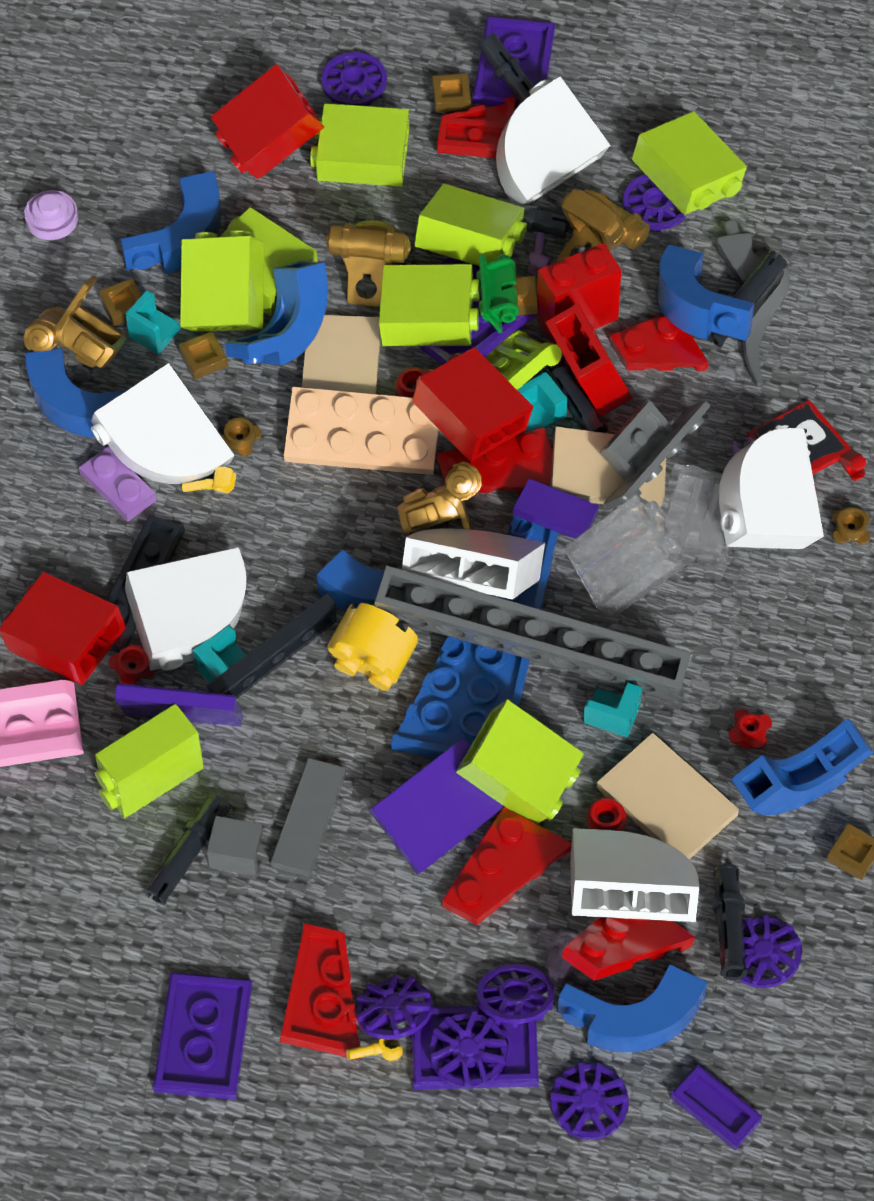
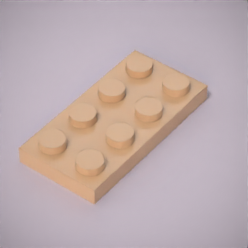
(359, 431)

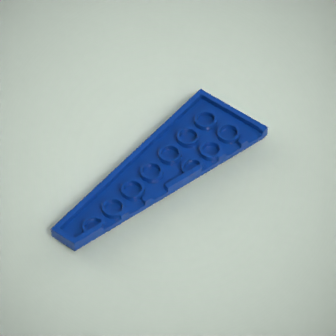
(471, 677)

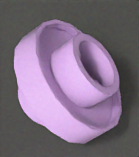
(51, 215)

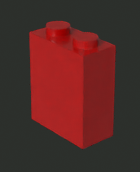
(266, 122)
(584, 278)
(589, 360)
(472, 403)
(62, 628)

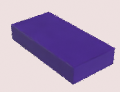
(555, 509)
(716, 1107)

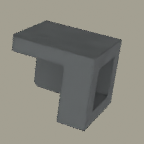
(234, 846)

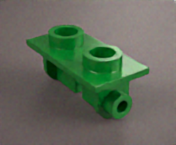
(496, 302)

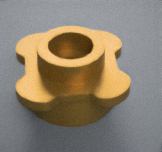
(241, 427)
(854, 517)

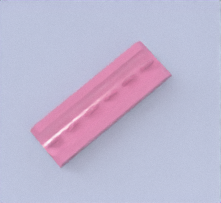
(39, 723)

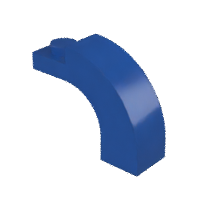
(164, 246)
(692, 305)
(296, 320)
(59, 397)
(349, 581)
(789, 783)
(640, 1024)

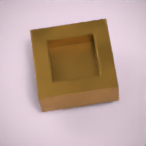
(451, 92)
(526, 295)
(119, 299)
(203, 355)
(853, 852)

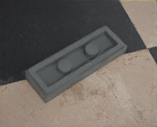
(308, 817)

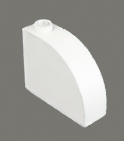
(546, 142)
(161, 431)
(770, 494)
(475, 560)
(185, 604)
(631, 877)

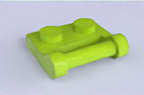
(517, 366)

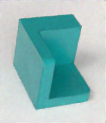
(149, 325)
(548, 402)
(217, 654)
(614, 711)

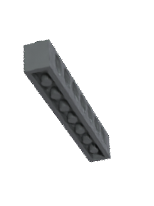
(532, 633)

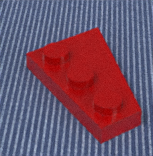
(508, 464)
(502, 864)
(616, 943)
(320, 996)

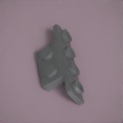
(645, 444)

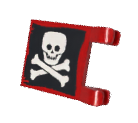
(823, 441)

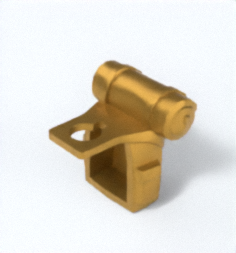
(600, 221)
(366, 251)
(75, 330)
(444, 503)

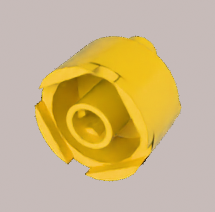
(372, 645)

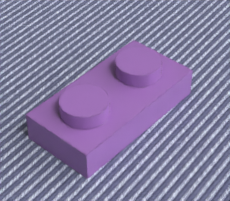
(117, 484)

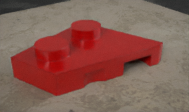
(475, 130)
(657, 346)

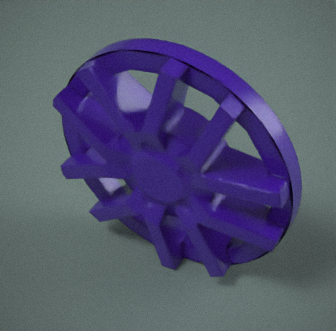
(354, 79)
(653, 204)
(765, 951)
(515, 995)
(393, 1008)
(468, 1049)
(589, 1100)

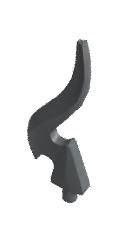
(739, 257)

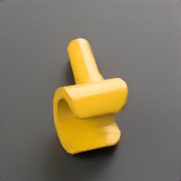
(223, 481)
(375, 1049)

